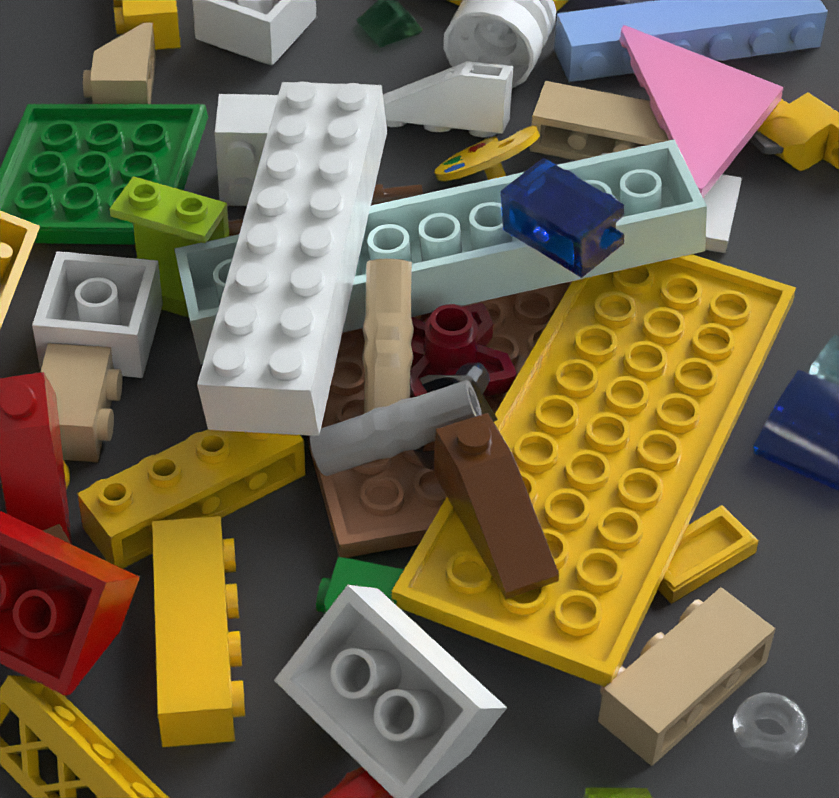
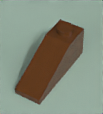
(493, 504)

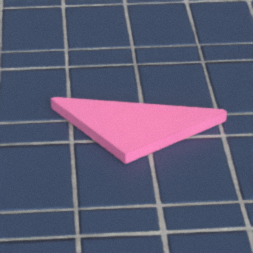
(700, 102)

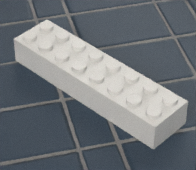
(295, 262)

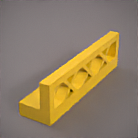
(73, 739)

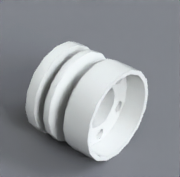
(500, 33)

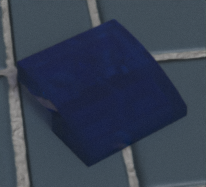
(804, 430)

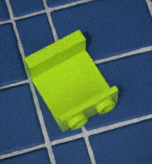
(165, 221)

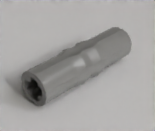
(392, 428)

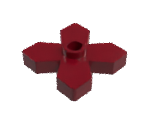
(454, 338)

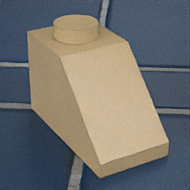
(123, 69)

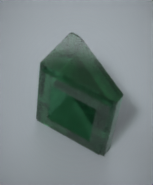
(388, 22)

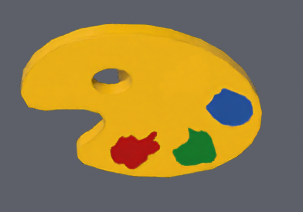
(486, 156)

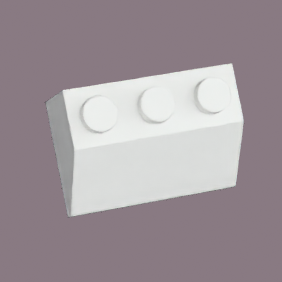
(388, 693)

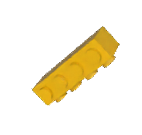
(194, 479)

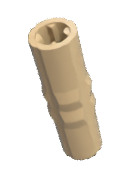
(387, 332)

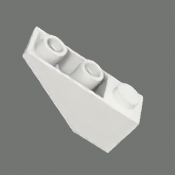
(461, 97)

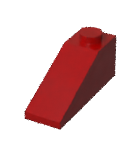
(32, 453)

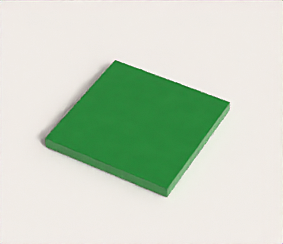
(79, 157)

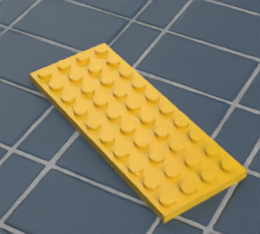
(615, 448)

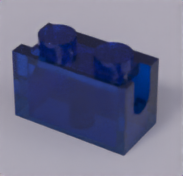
(562, 217)

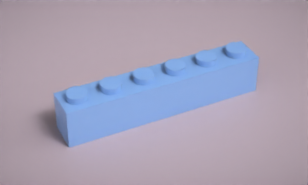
(718, 29)

